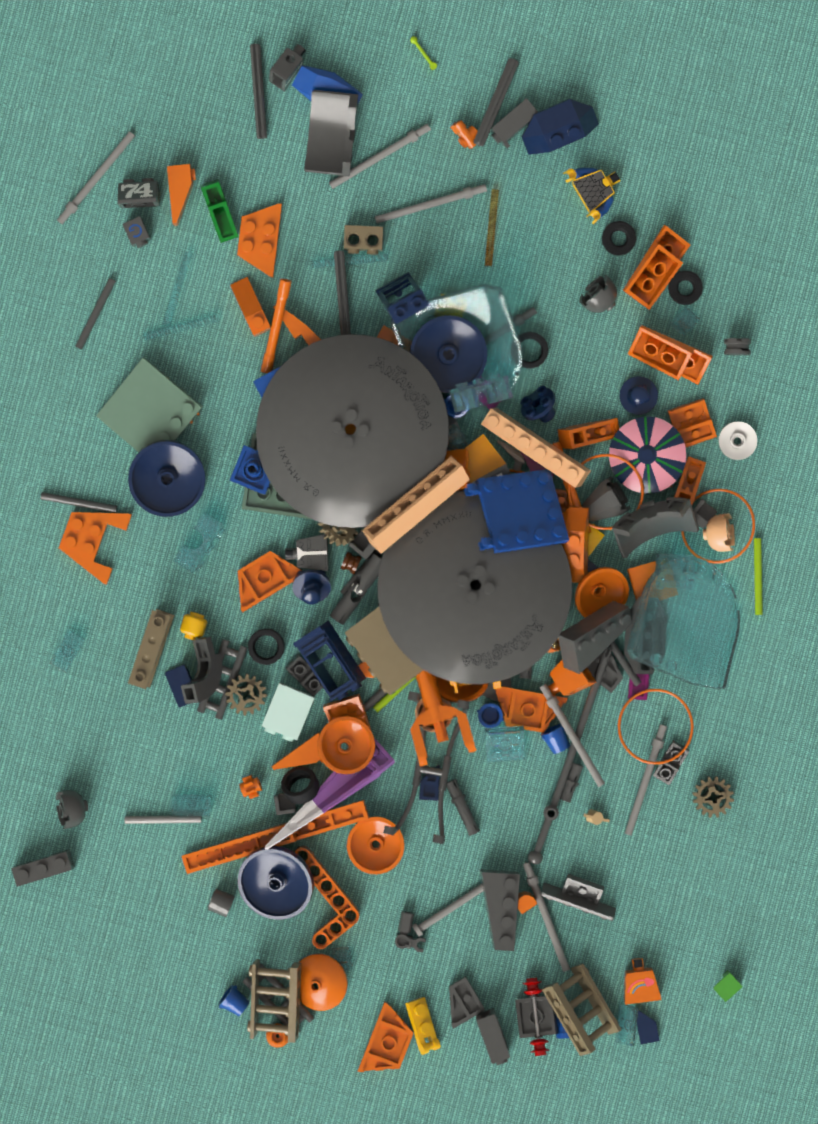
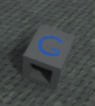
(137, 232)

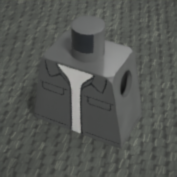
(287, 67)
(310, 553)

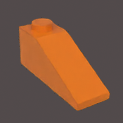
(180, 186)
(250, 307)
(587, 433)
(690, 479)
(304, 754)

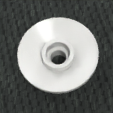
(747, 436)

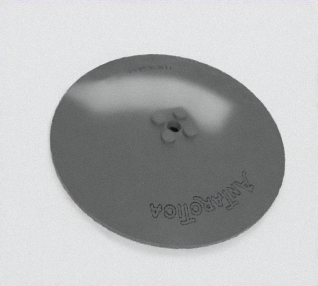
(342, 383)
(464, 631)

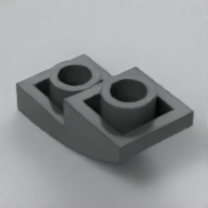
(303, 673)
(667, 771)

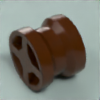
(351, 563)

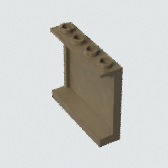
(381, 653)

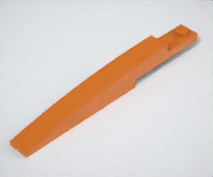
(245, 845)

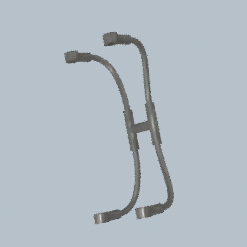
(443, 773)

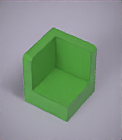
(727, 986)

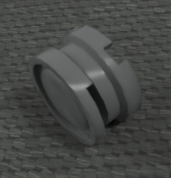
(737, 346)

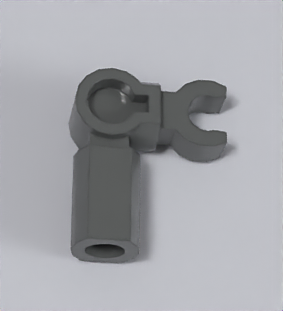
(402, 939)

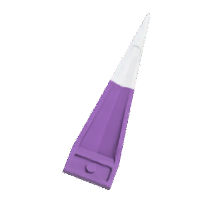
(335, 790)

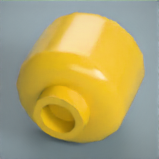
(193, 625)

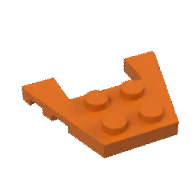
(84, 538)

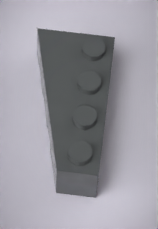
(592, 635)
(501, 902)

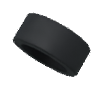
(544, 349)
(252, 651)
(305, 795)

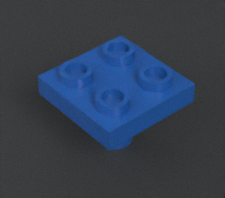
(250, 472)

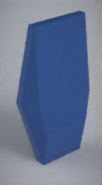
(319, 79)

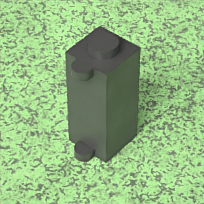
(513, 123)

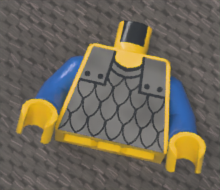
(593, 189)

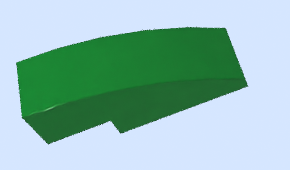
(219, 210)

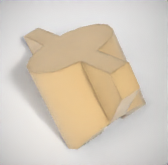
(595, 817)

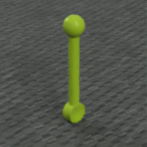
(433, 65)

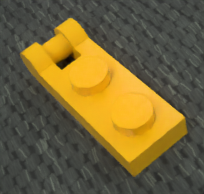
(422, 1025)

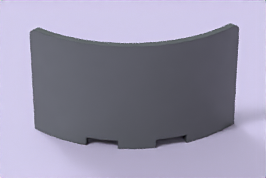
(331, 133)
(654, 520)

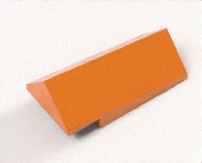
(657, 267)
(669, 355)

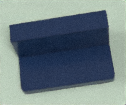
(177, 677)

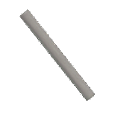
(162, 819)

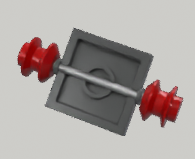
(535, 1017)

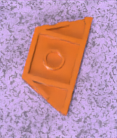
(260, 238)
(264, 578)
(526, 708)
(387, 1043)

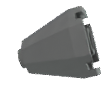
(606, 501)

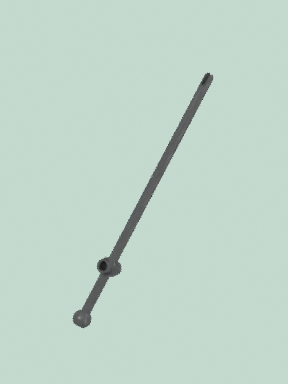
(535, 856)

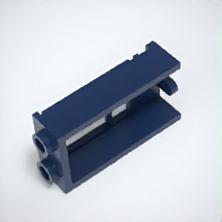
(399, 309)
(327, 635)

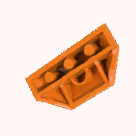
(576, 548)

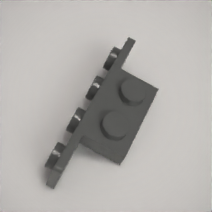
(580, 895)

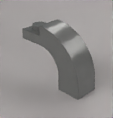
(207, 674)

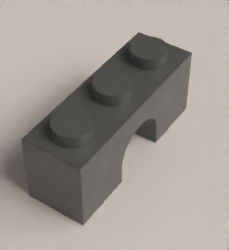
(43, 868)

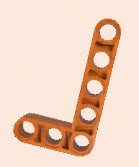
(329, 896)

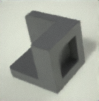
(703, 513)
(362, 545)
(283, 805)

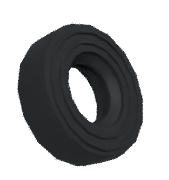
(630, 238)
(685, 299)

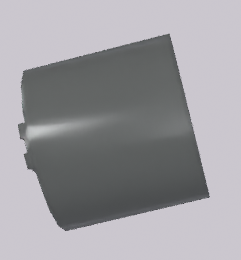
(221, 902)

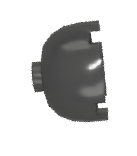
(600, 295)
(71, 808)

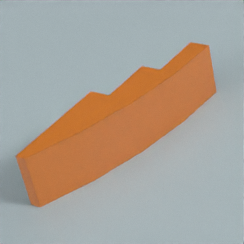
(298, 328)

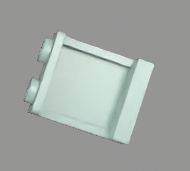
(288, 712)

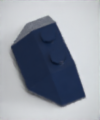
(559, 126)

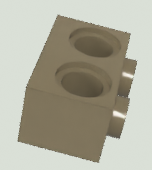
(363, 233)

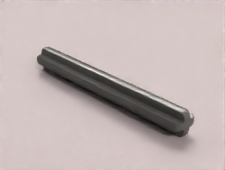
(258, 91)
(496, 102)
(342, 293)

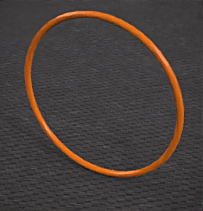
(624, 460)
(751, 537)
(658, 762)

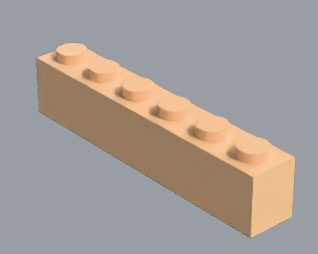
(535, 447)
(416, 504)

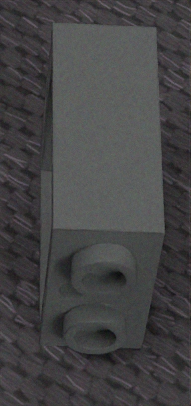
(493, 1036)

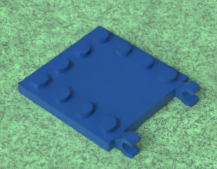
(520, 511)

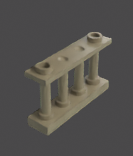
(151, 649)
(292, 992)
(567, 1016)

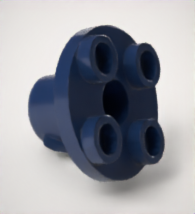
(638, 395)
(539, 405)
(311, 586)

